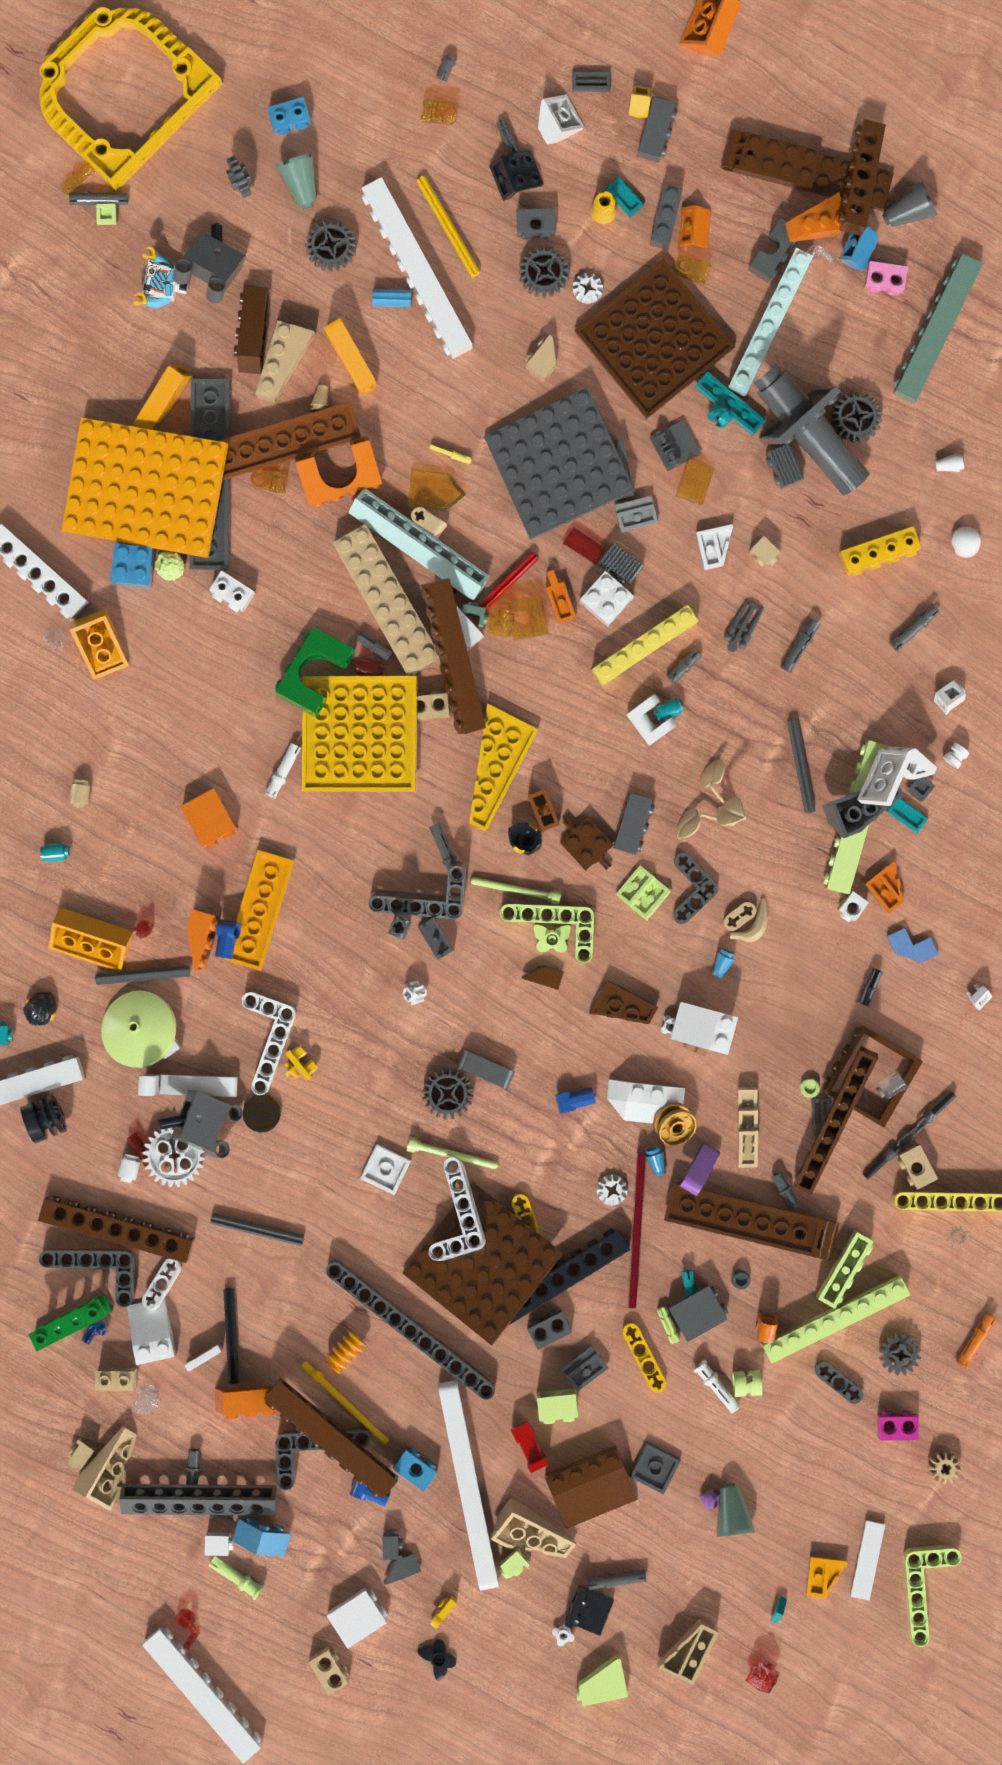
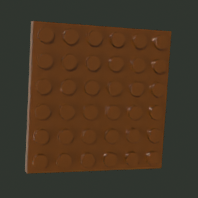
(654, 339)
(491, 1283)

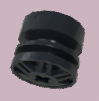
(38, 1120)

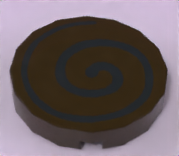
(261, 1113)

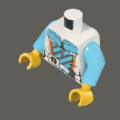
(159, 284)

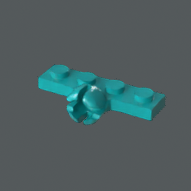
(728, 406)

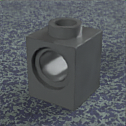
(920, 788)

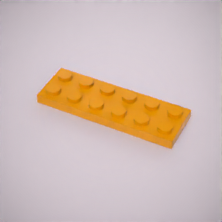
(261, 908)

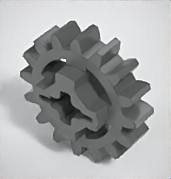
(238, 176)
(898, 1362)

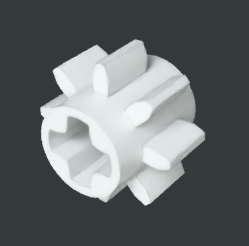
(414, 992)

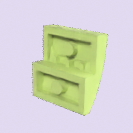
(643, 893)

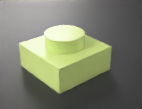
(106, 214)

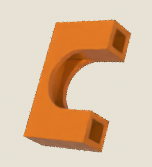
(319, 490)

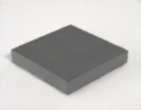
(655, 1468)

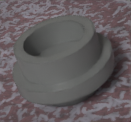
(740, 1279)

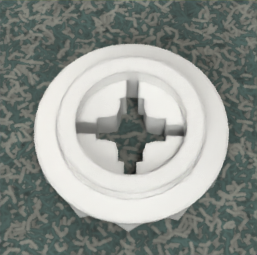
(579, 291)
(613, 1199)

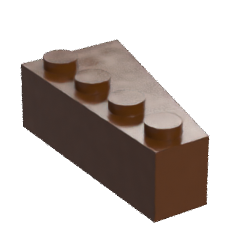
(251, 330)

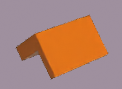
(694, 226)

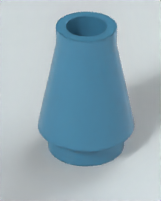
(723, 962)
(656, 1160)

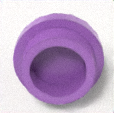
(709, 1499)

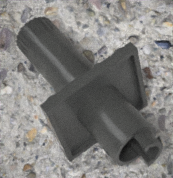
(804, 421)

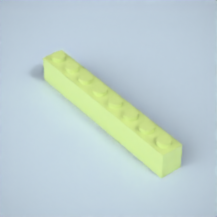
(849, 849)
(836, 1319)

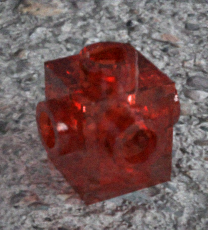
(763, 1676)

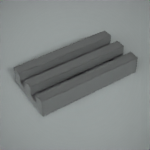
(590, 81)

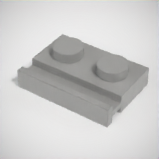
(636, 514)

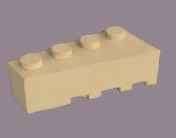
(284, 354)

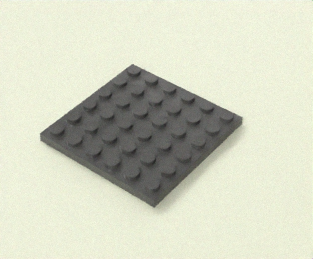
(559, 463)

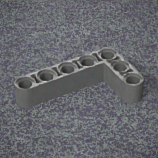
(425, 900)
(96, 1254)
(295, 1445)

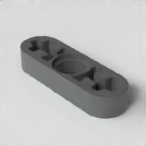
(846, 1395)

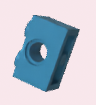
(419, 1479)

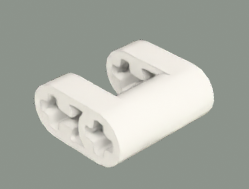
(644, 724)

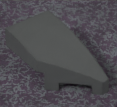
(402, 1569)

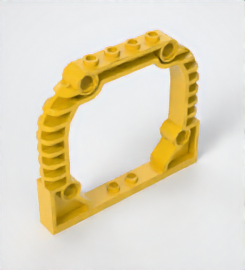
(119, 165)

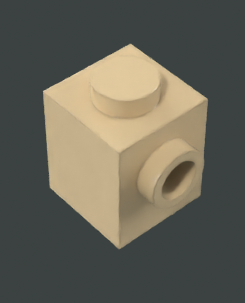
(765, 553)

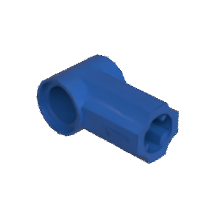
(227, 934)
(570, 1100)
(362, 1492)

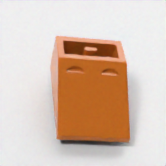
(199, 932)

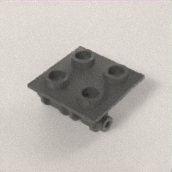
(675, 445)

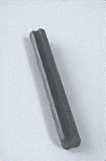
(801, 766)
(142, 974)
(256, 1229)

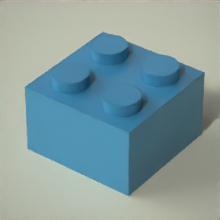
(132, 565)

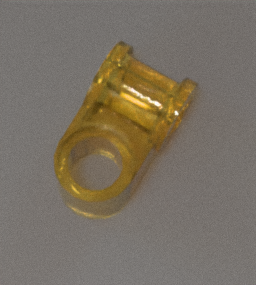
(437, 111)
(694, 269)
(271, 481)

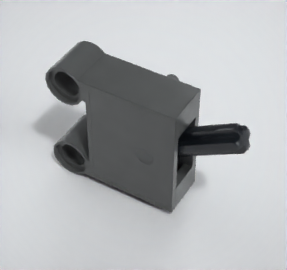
(211, 262)
(201, 1122)

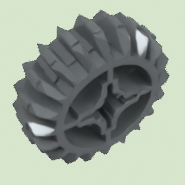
(337, 242)
(537, 266)
(858, 433)
(436, 1106)

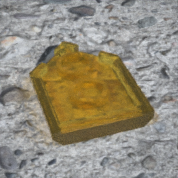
(433, 490)

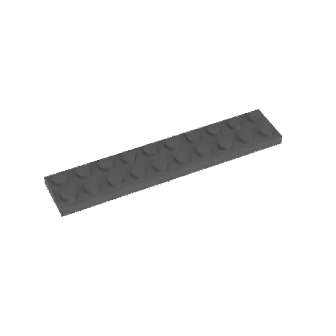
(211, 421)

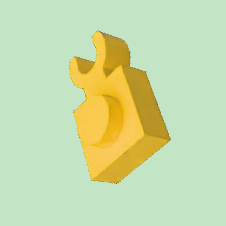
(445, 1608)

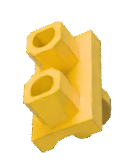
(306, 1070)

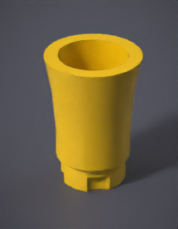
(603, 214)

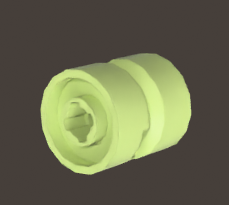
(740, 1382)

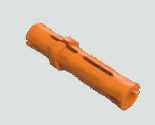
(981, 1332)

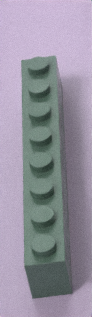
(938, 328)

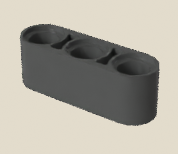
(485, 1069)

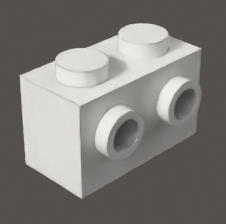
(232, 592)

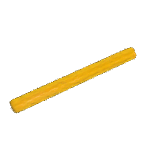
(448, 226)

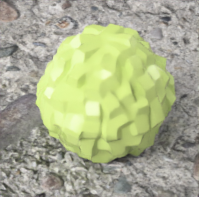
(169, 565)

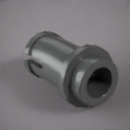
(446, 67)

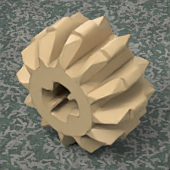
(951, 1464)

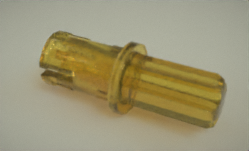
(77, 178)

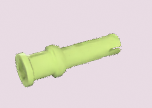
(244, 1582)

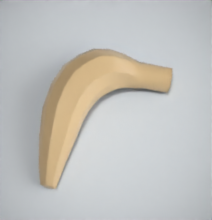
(758, 927)

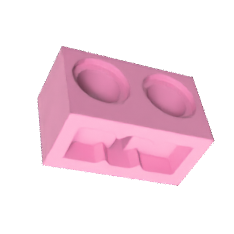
(885, 271)

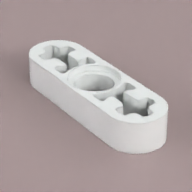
(164, 1268)

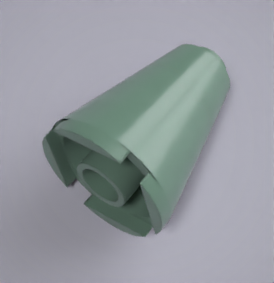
(299, 179)
(733, 1512)

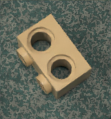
(429, 711)
(115, 1379)
(324, 1672)

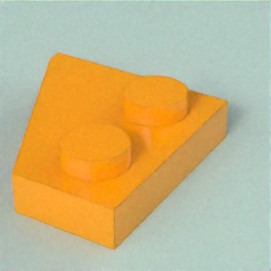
(823, 1574)

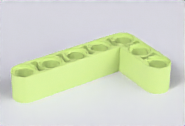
(556, 918)
(919, 1586)

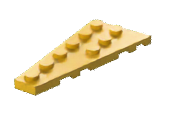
(501, 754)

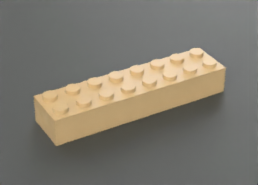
(386, 600)

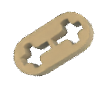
(742, 920)

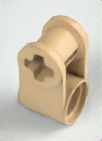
(431, 523)

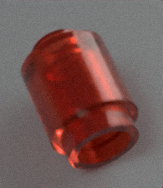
(369, 667)

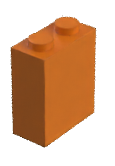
(209, 818)

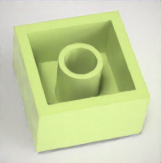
(557, 1405)

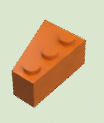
(817, 221)
(242, 1401)

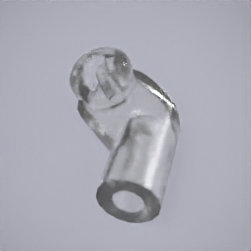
(821, 251)

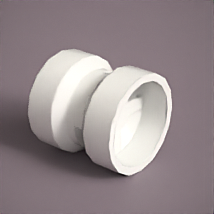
(956, 755)

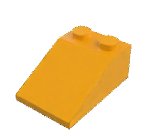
(98, 643)

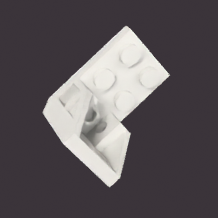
(888, 771)

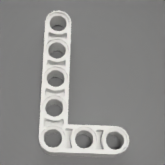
(266, 1057)
(180, 1084)
(463, 1214)

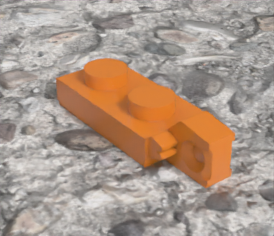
(559, 598)

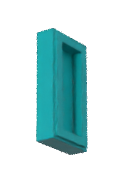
(624, 197)
(907, 815)

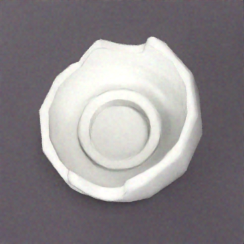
(966, 541)

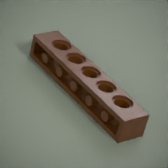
(873, 133)

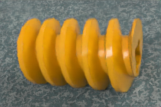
(345, 1352)

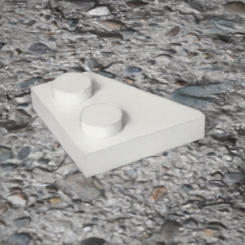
(714, 545)

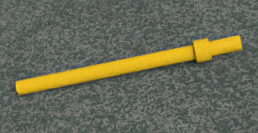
(318, 1377)

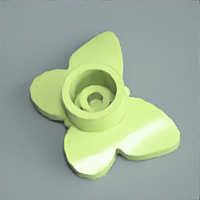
(552, 939)

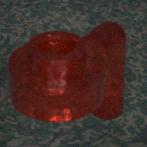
(186, 1619)

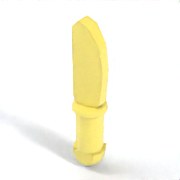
(454, 455)

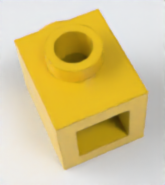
(640, 101)

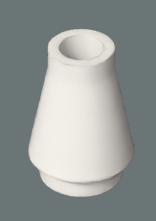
(950, 463)

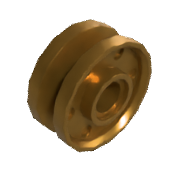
(674, 1124)

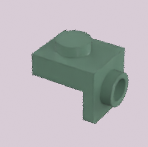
(474, 610)

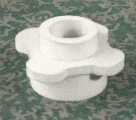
(666, 1027)
(557, 1632)

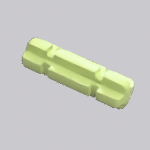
(668, 1325)

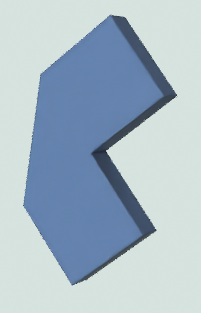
(918, 952)

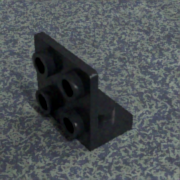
(515, 173)
(588, 1610)

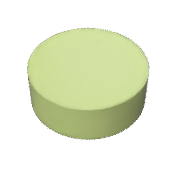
(809, 1087)

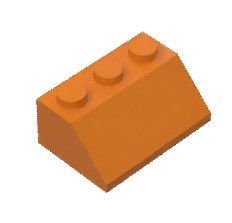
(710, 26)

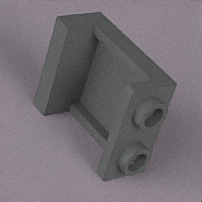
(698, 1312)

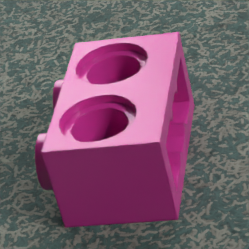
(897, 1431)

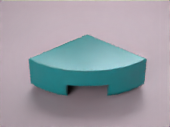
(779, 1609)

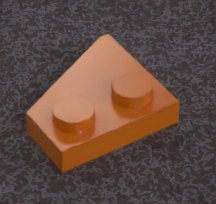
(886, 888)

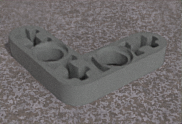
(700, 885)

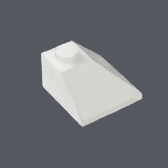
(558, 119)

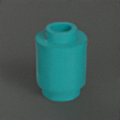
(668, 709)
(54, 852)

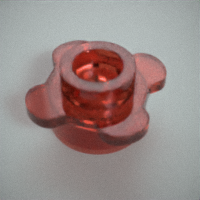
(143, 929)

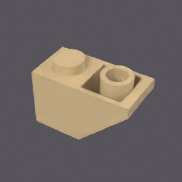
(543, 361)

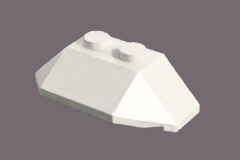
(640, 1100)

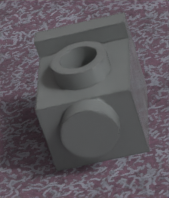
(392, 1545)

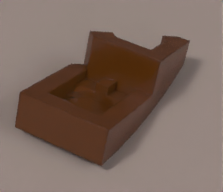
(545, 976)

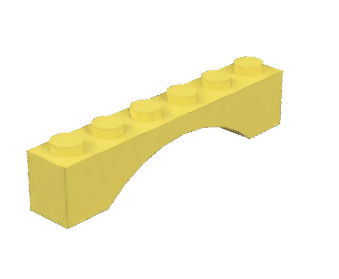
(644, 645)

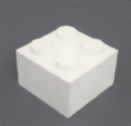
(606, 599)

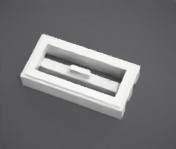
(203, 1357)

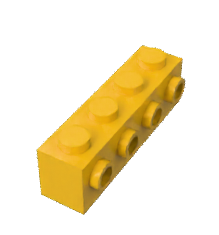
(880, 550)

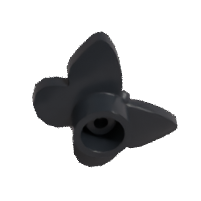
(438, 1658)

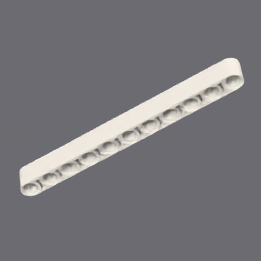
(468, 1485)

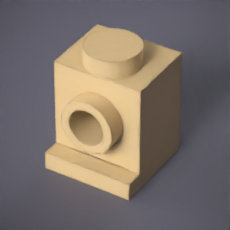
(81, 1453)

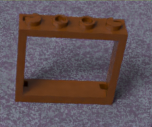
(847, 1052)

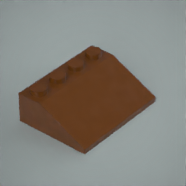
(591, 1487)

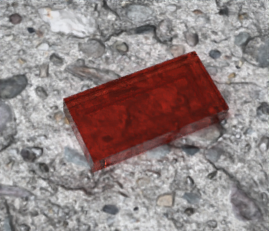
(584, 546)

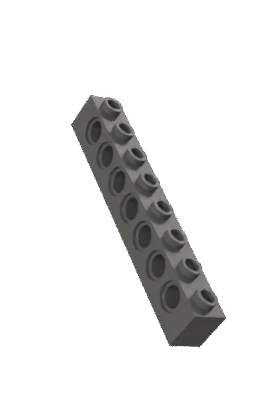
(198, 1499)

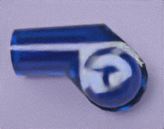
(94, 1330)

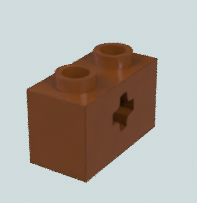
(543, 810)

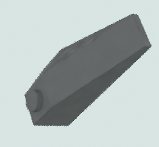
(851, 816)

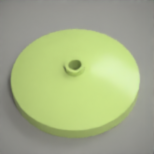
(153, 1033)

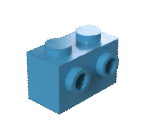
(289, 116)

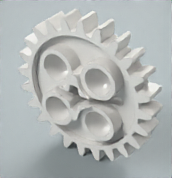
(156, 1158)

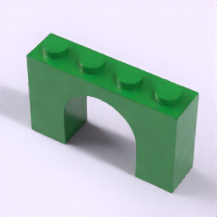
(316, 646)

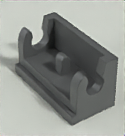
(435, 938)

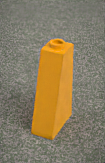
(350, 357)
(163, 397)

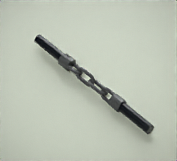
(929, 1116)

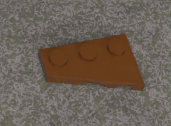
(622, 1004)

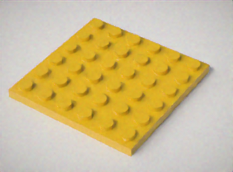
(362, 735)

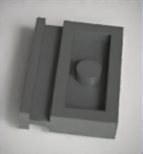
(584, 1368)

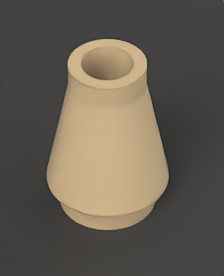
(320, 399)

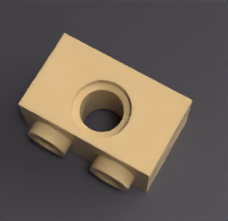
(926, 1173)

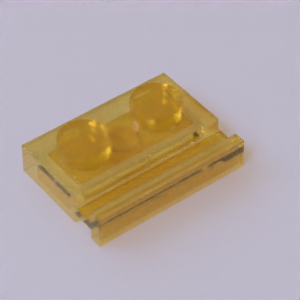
(694, 482)

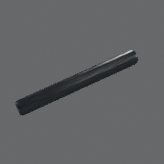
(231, 1335)

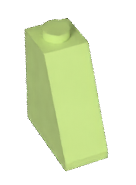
(603, 1683)

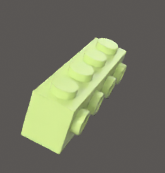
(844, 1269)

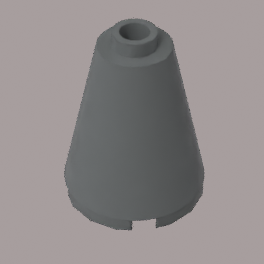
(910, 207)

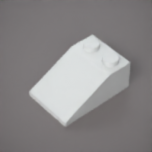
(704, 1028)
(151, 1333)

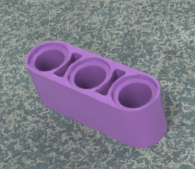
(700, 1169)

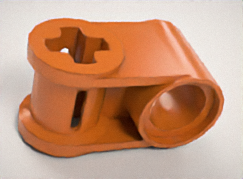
(766, 1328)

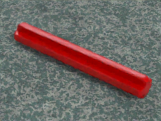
(509, 580)

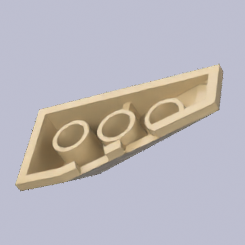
(103, 1475)
(526, 1529)

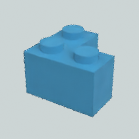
(261, 1538)

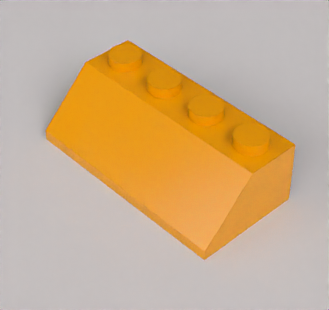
(90, 939)

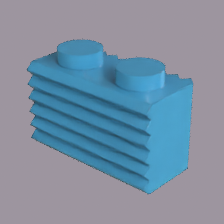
(859, 249)

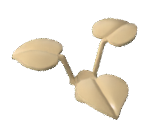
(729, 814)

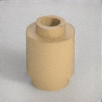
(79, 793)

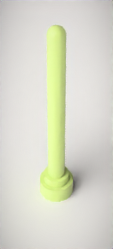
(552, 897)
(416, 1145)

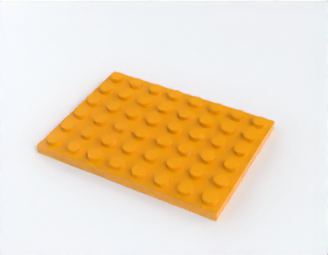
(144, 487)

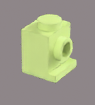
(513, 1563)

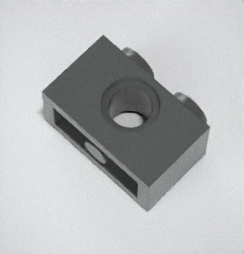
(527, 216)

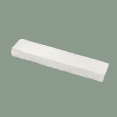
(867, 1560)

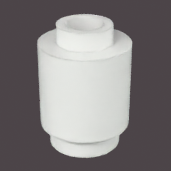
(128, 1168)

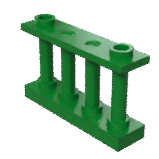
(70, 1322)

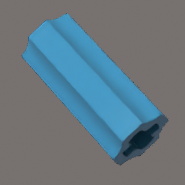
(391, 298)

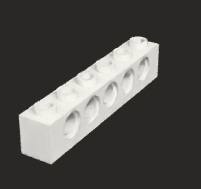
(76, 601)

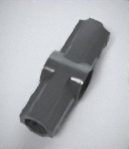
(399, 927)

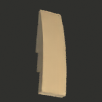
(747, 1127)

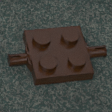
(586, 843)

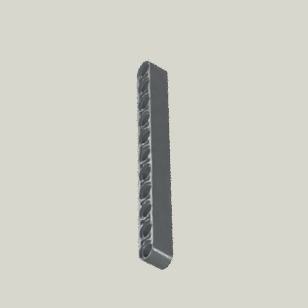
(415, 1338)

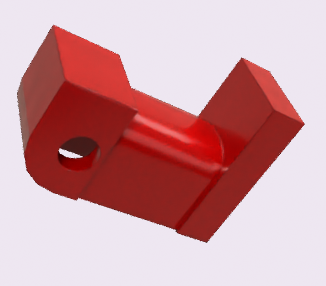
(530, 1446)

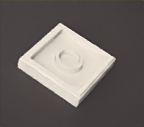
(385, 1169)

